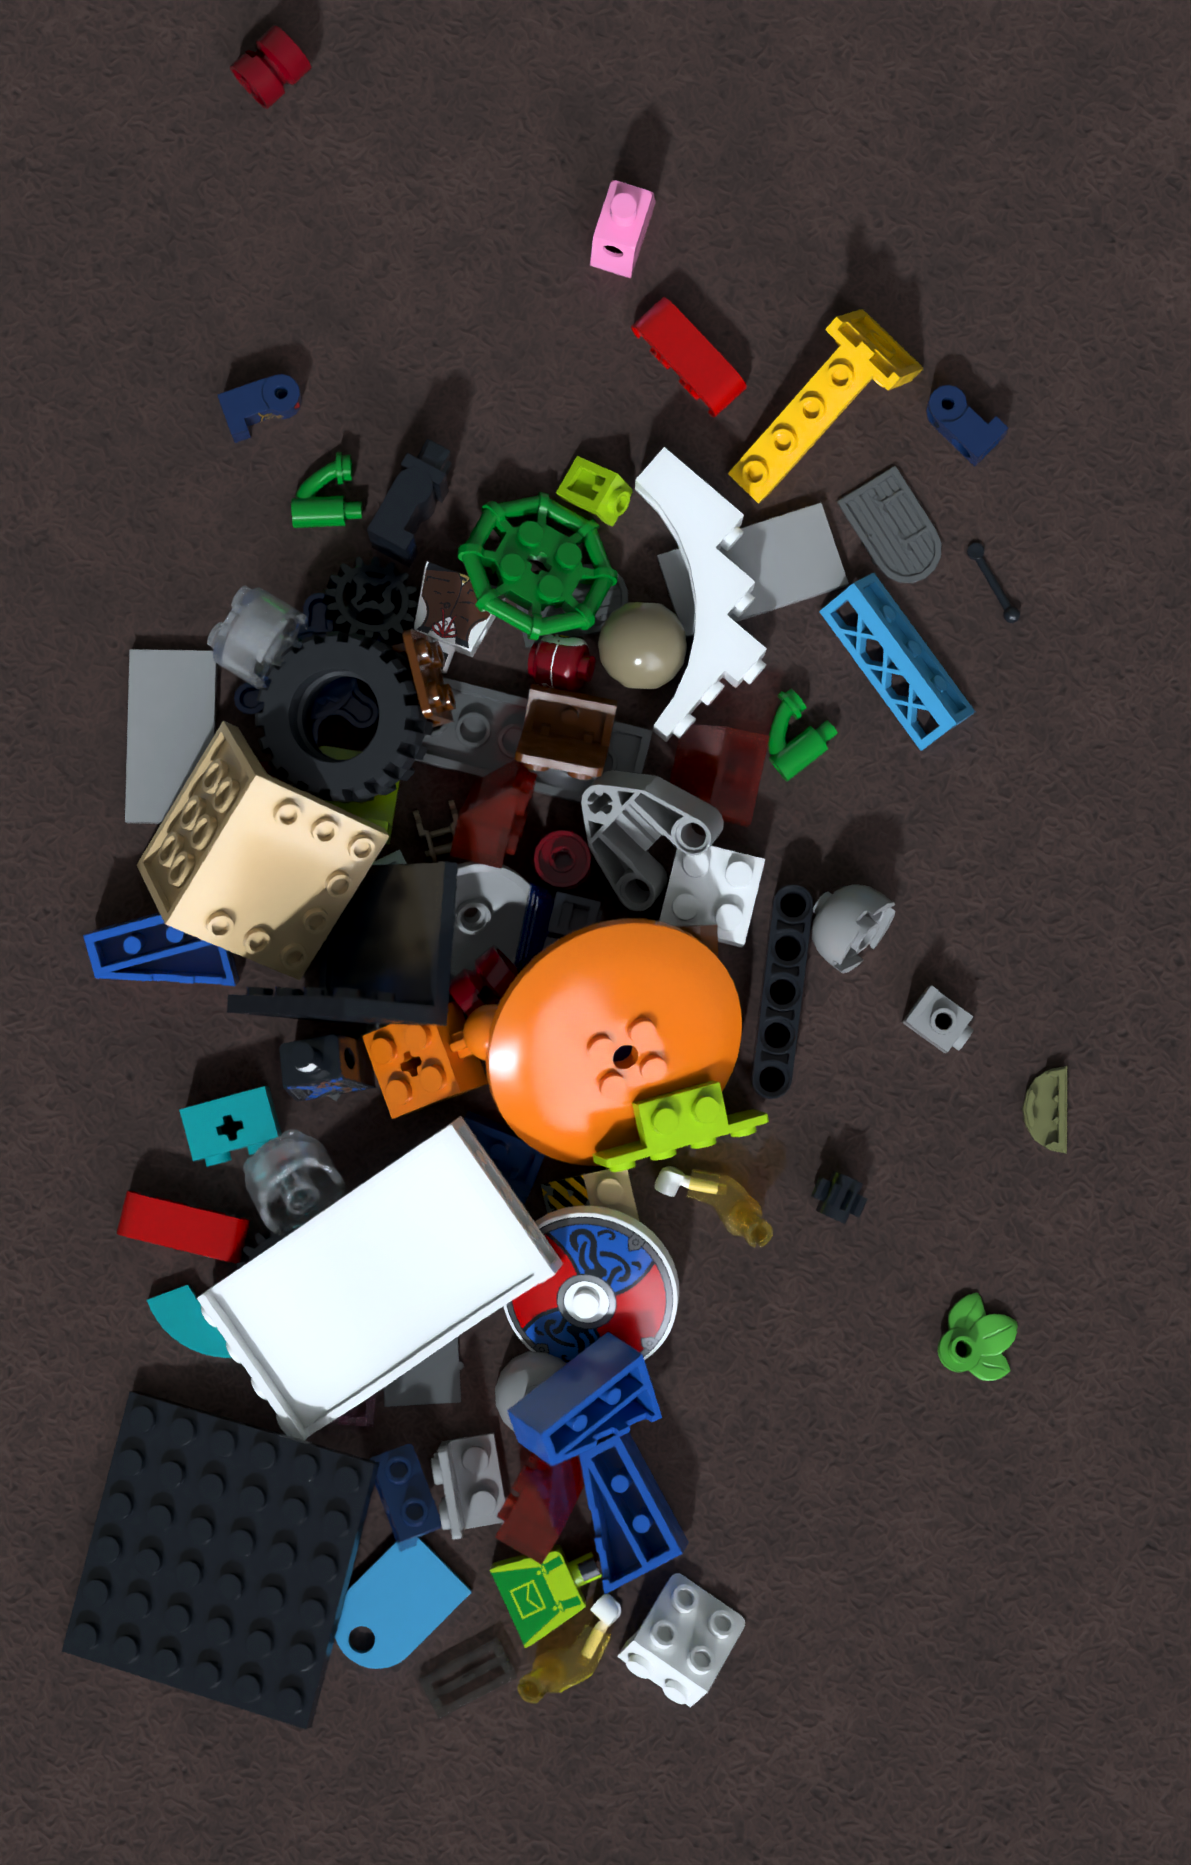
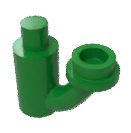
(325, 510)
(805, 747)

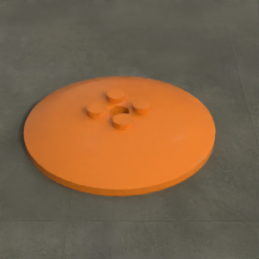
(585, 1000)

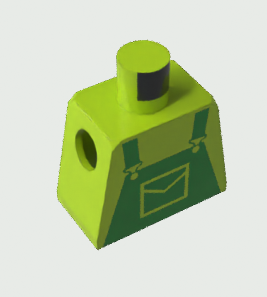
(543, 1594)

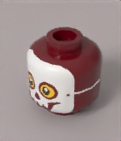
(561, 662)

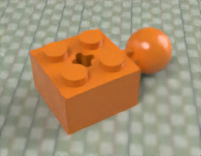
(430, 1062)

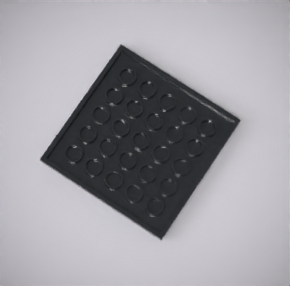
(221, 1558)

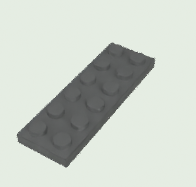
(488, 733)

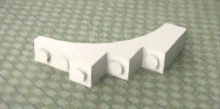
(701, 526)

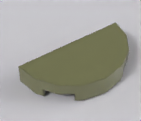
(1046, 1109)

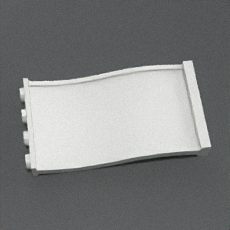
(379, 1281)

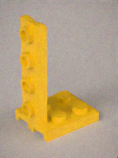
(862, 355)

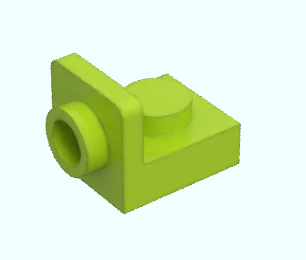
(595, 490)

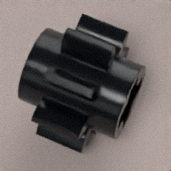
(839, 1197)

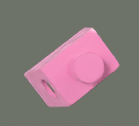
(621, 225)

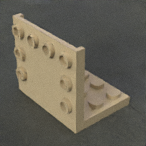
(255, 859)

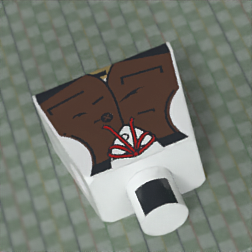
(449, 612)

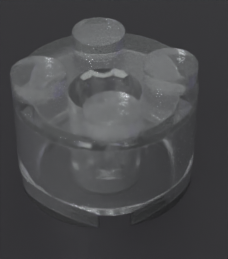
(255, 634)
(292, 1181)

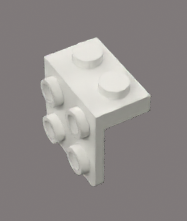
(683, 1640)

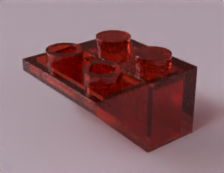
(721, 769)
(494, 815)
(541, 1507)

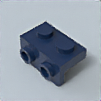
(509, 1153)

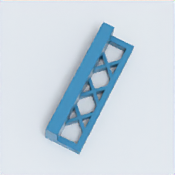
(909, 654)

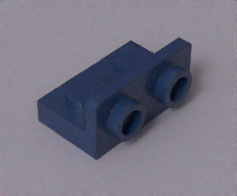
(405, 1496)

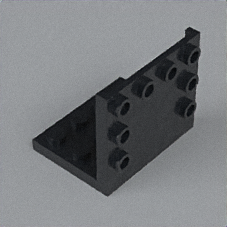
(381, 958)

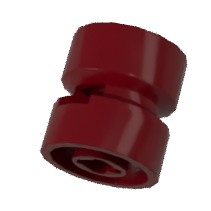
(270, 67)
(563, 860)
(491, 969)

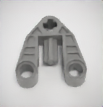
(631, 822)

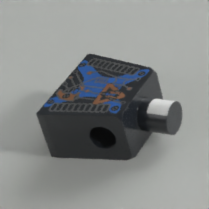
(319, 1069)

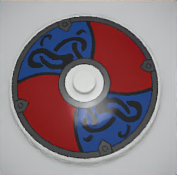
(610, 1281)

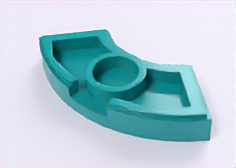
(182, 1319)

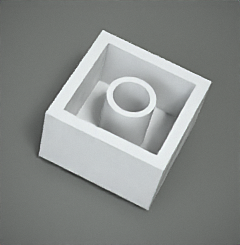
(713, 890)

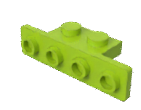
(677, 1120)

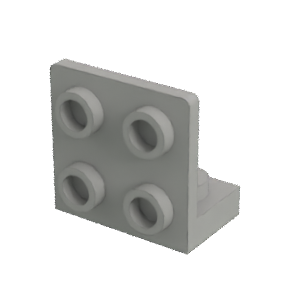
(470, 1481)

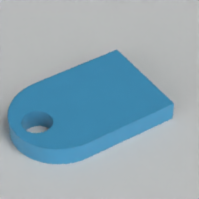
(400, 1602)

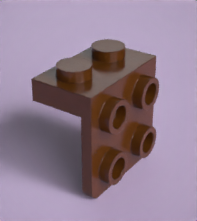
(425, 663)
(566, 732)

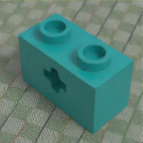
(205, 1120)

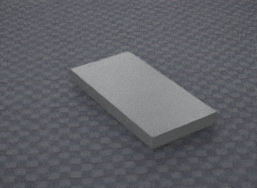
(785, 556)
(167, 726)

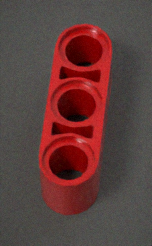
(690, 355)
(183, 1227)

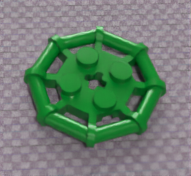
(537, 542)

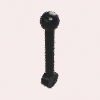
(975, 552)

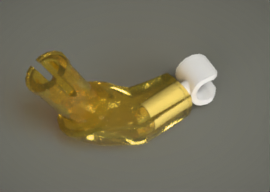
(732, 1203)
(573, 1663)

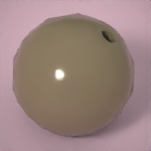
(642, 645)

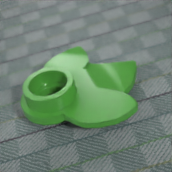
(982, 1335)

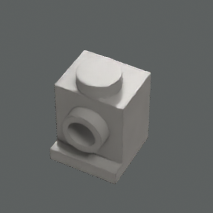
(922, 1020)

